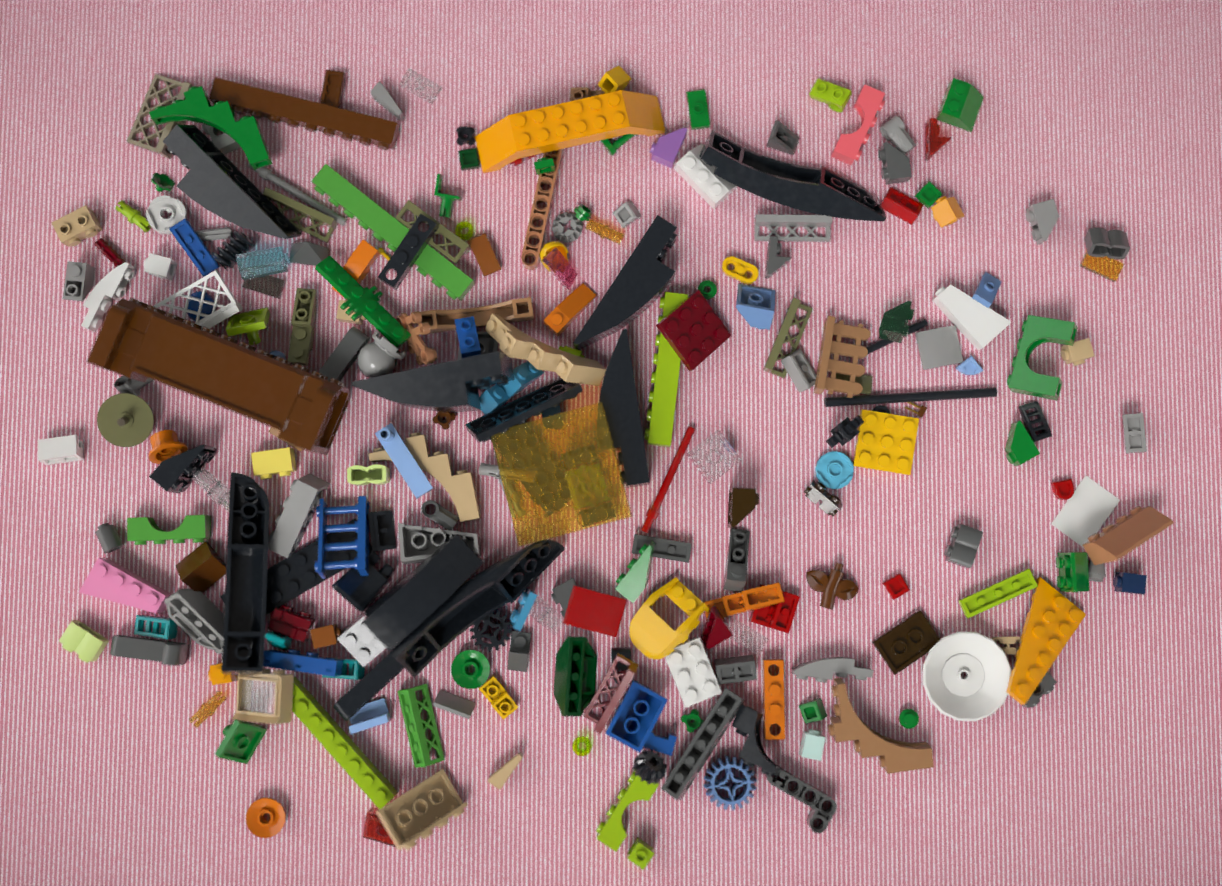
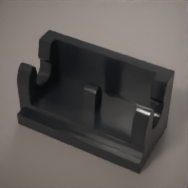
(382, 530)

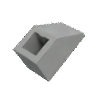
(1042, 219)
(78, 281)

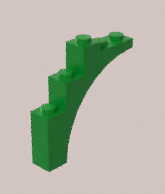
(221, 116)

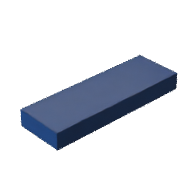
(194, 247)

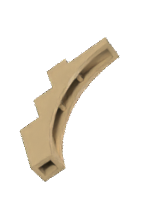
(543, 356)
(460, 486)

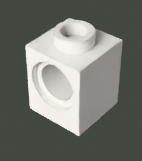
(160, 266)

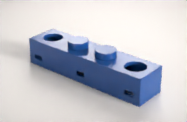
(298, 662)

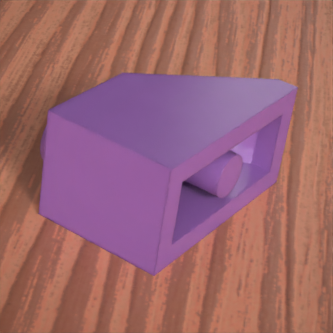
(668, 147)

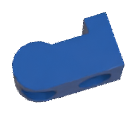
(660, 743)

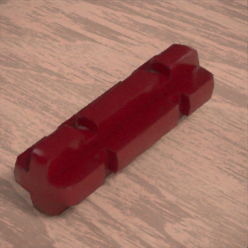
(109, 252)

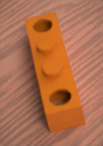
(773, 699)

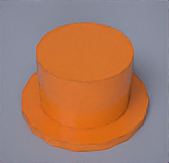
(165, 445)

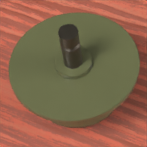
(125, 420)

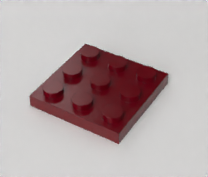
(693, 330)

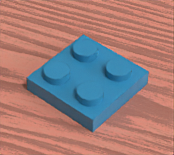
(520, 615)

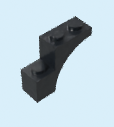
(748, 722)

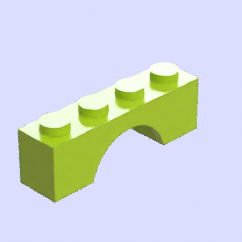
(612, 830)

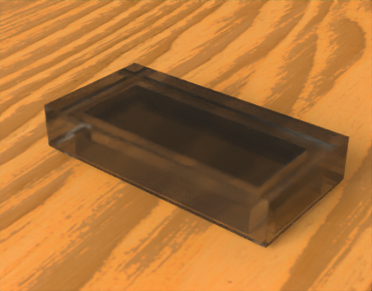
(265, 285)

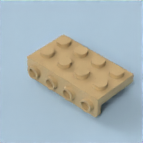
(421, 810)

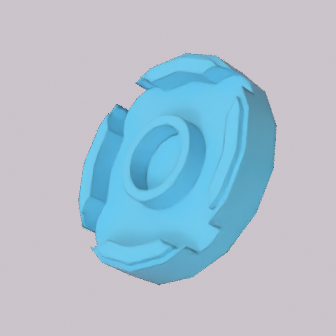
(834, 470)

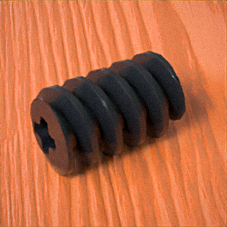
(235, 247)

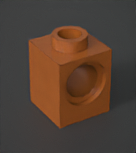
(325, 636)

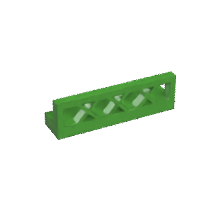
(416, 726)

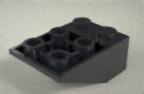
(177, 471)

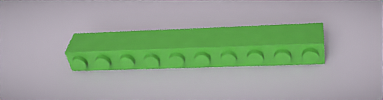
(390, 230)

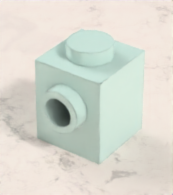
(812, 745)

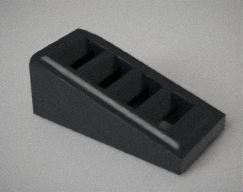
(1041, 419)

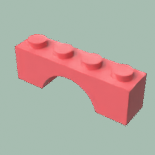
(849, 145)

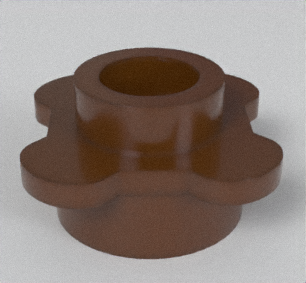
(444, 423)

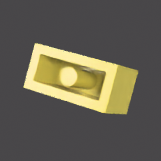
(274, 462)

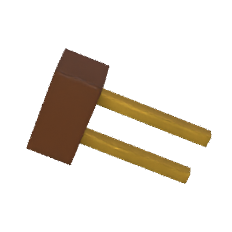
(921, 412)

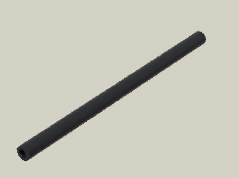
(910, 397)

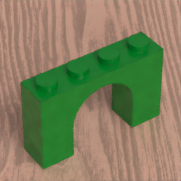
(1036, 332)

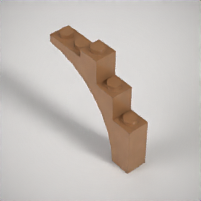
(892, 754)

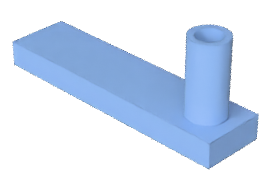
(404, 460)

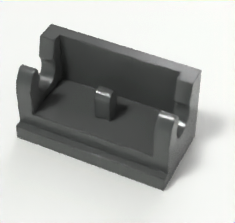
(735, 669)

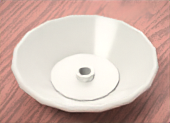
(985, 681)

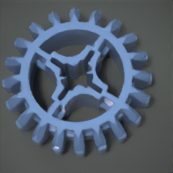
(732, 800)

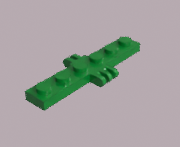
(362, 301)

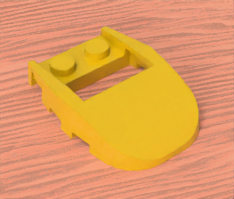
(652, 634)

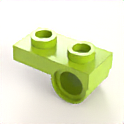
(831, 94)

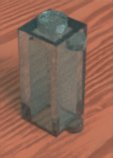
(262, 263)

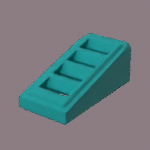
(168, 627)
(278, 640)
(356, 670)

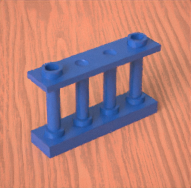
(360, 545)

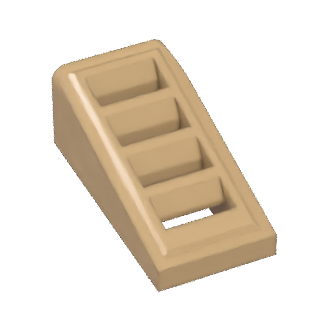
(499, 777)

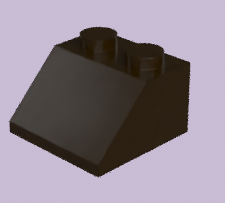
(740, 504)

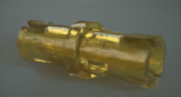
(604, 231)
(207, 709)

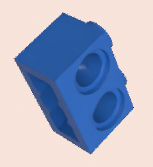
(467, 337)

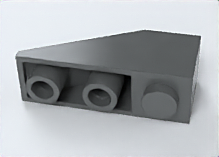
(736, 560)

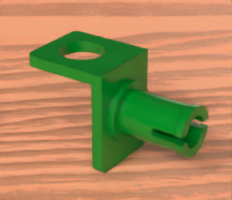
(447, 200)

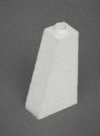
(972, 318)

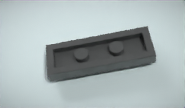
(663, 548)

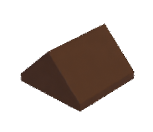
(201, 568)

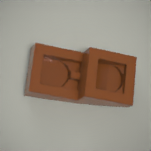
(484, 254)

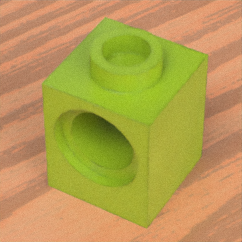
(640, 853)

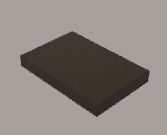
(906, 642)

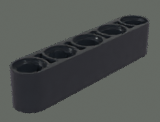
(368, 687)

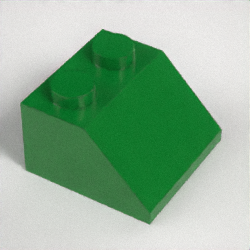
(960, 105)

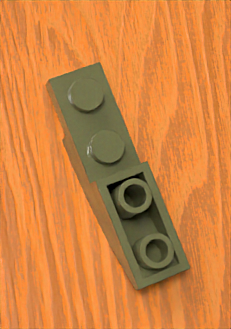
(303, 326)

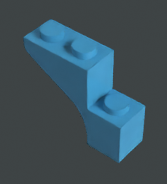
(498, 395)

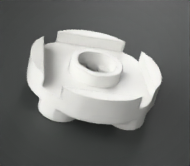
(156, 210)

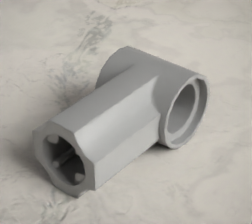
(895, 132)

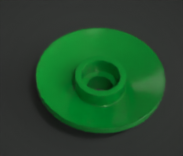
(460, 671)

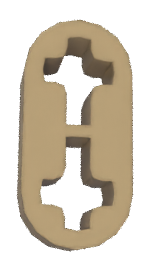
(1008, 640)

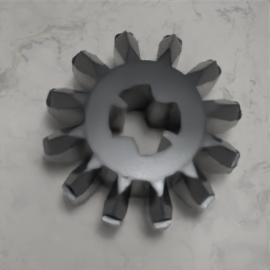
(649, 767)

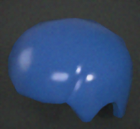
(194, 305)

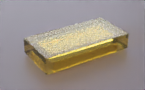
(1102, 266)

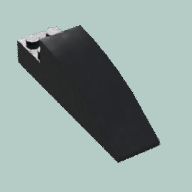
(223, 187)
(635, 287)
(445, 385)
(623, 414)
(410, 601)

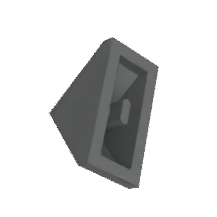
(782, 139)

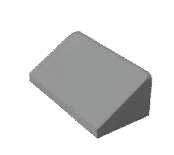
(799, 370)
(454, 704)

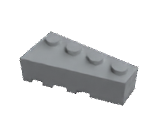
(296, 514)
(420, 543)

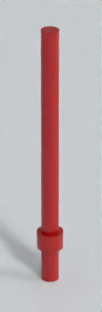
(652, 513)

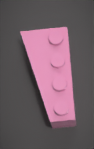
(120, 585)

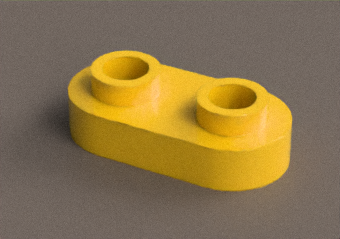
(740, 269)

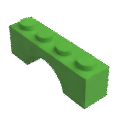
(145, 529)

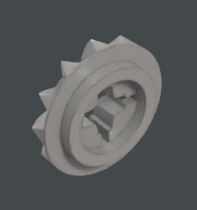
(569, 235)

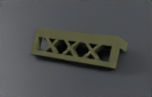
(305, 212)
(447, 234)
(783, 332)

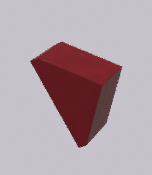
(715, 629)

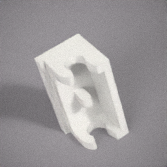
(60, 450)

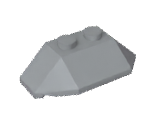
(197, 618)

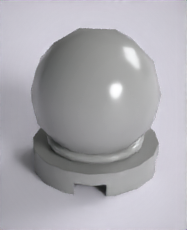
(378, 357)

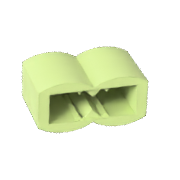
(373, 474)
(83, 641)

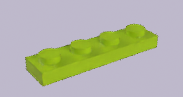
(997, 593)

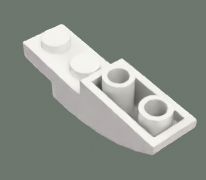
(110, 287)

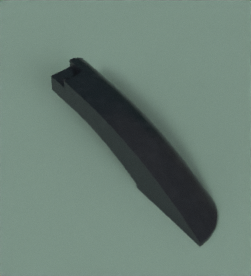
(246, 577)

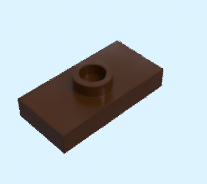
(332, 88)

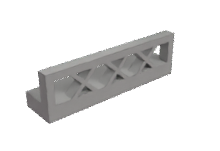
(796, 221)

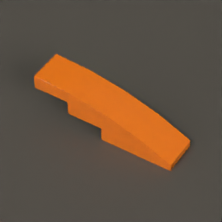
(747, 600)

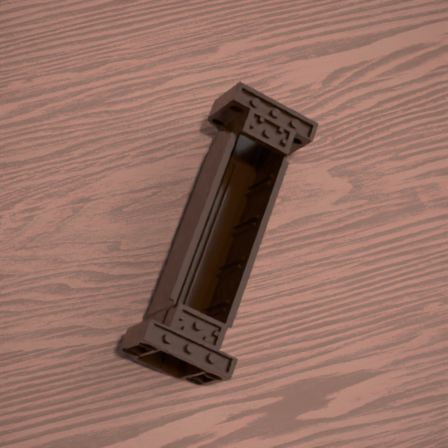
(147, 343)

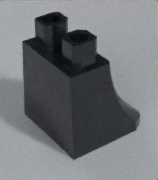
(363, 590)

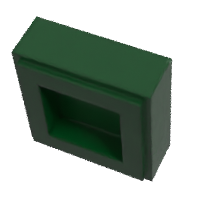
(469, 159)

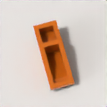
(361, 261)

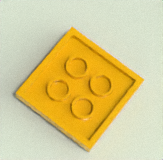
(886, 442)

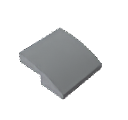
(939, 347)

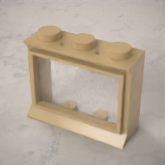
(265, 697)

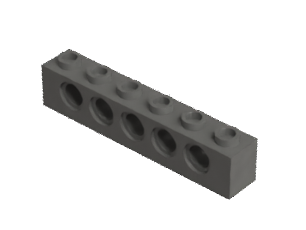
(702, 744)

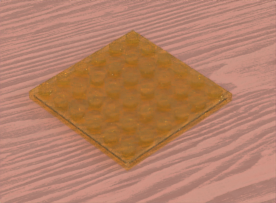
(561, 474)

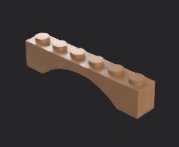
(512, 311)

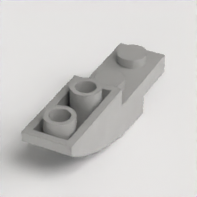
(825, 667)

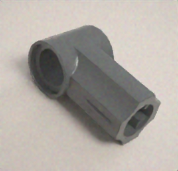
(130, 386)
(441, 516)

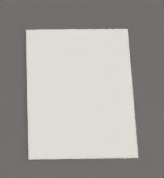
(1085, 511)

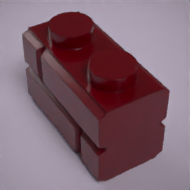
(291, 623)

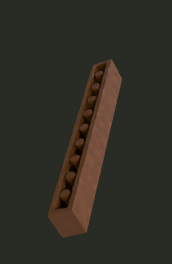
(306, 114)

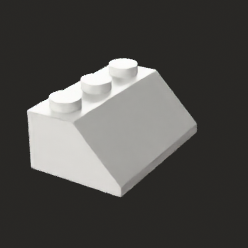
(702, 178)

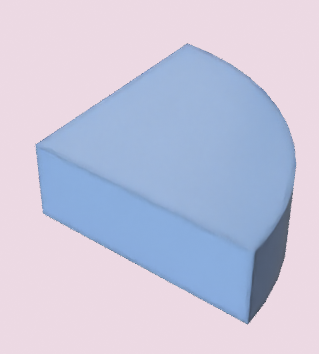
(969, 367)

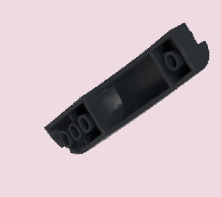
(789, 184)
(473, 601)

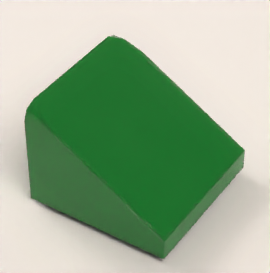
(813, 711)

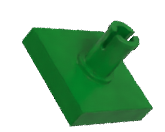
(240, 741)

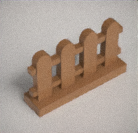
(838, 348)

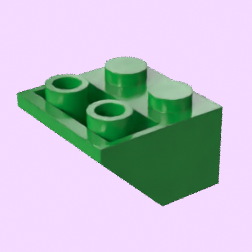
(1073, 572)

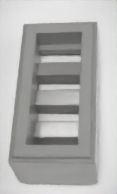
(383, 97)

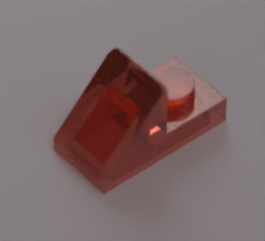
(933, 143)

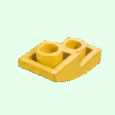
(498, 697)

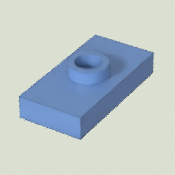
(986, 289)

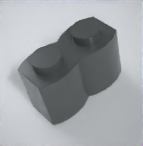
(1107, 243)
(963, 545)

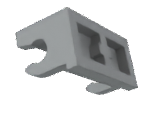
(1134, 433)

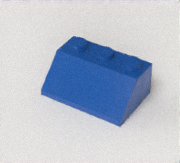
(636, 716)

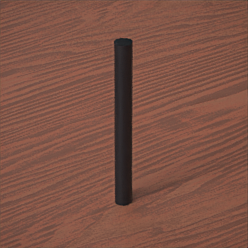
(882, 343)

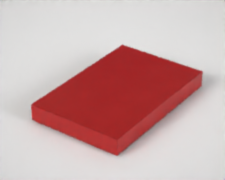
(594, 611)

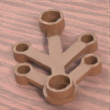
(415, 343)

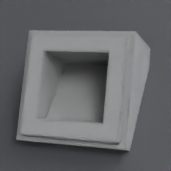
(627, 214)

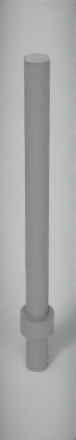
(267, 174)

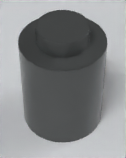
(108, 538)

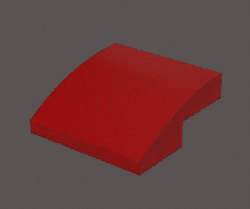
(778, 615)

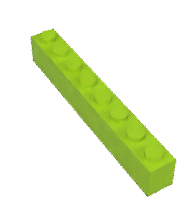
(665, 381)
(341, 746)

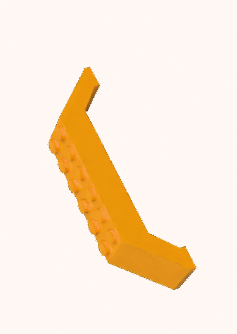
(568, 126)

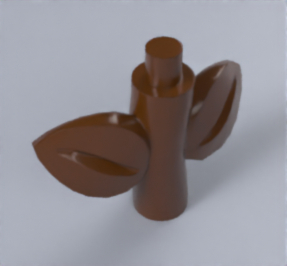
(831, 585)

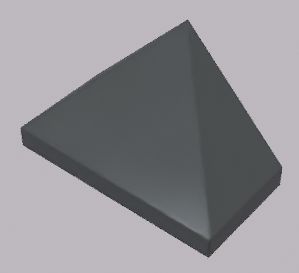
(308, 253)

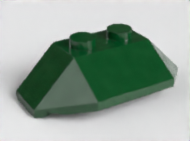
(574, 676)

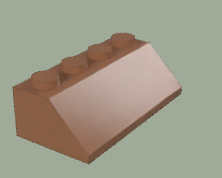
(1126, 534)

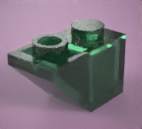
(895, 322)

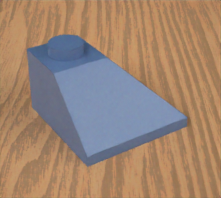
(756, 305)

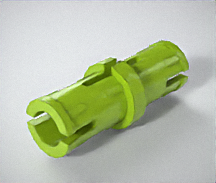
(133, 215)

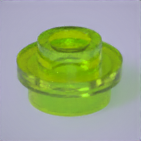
(464, 225)
(582, 752)

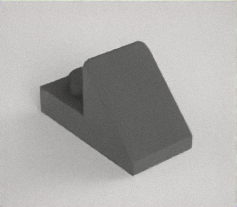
(774, 263)
(519, 651)

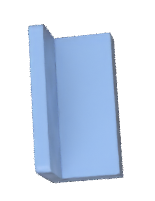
(370, 715)

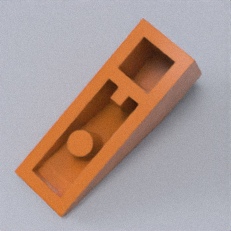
(569, 309)

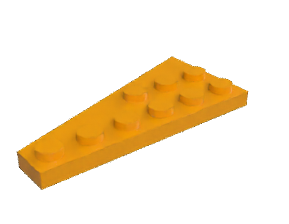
(1044, 635)

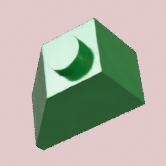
(1019, 445)

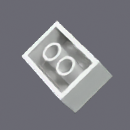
(692, 672)

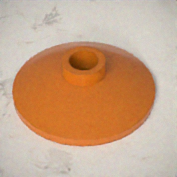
(256, 820)

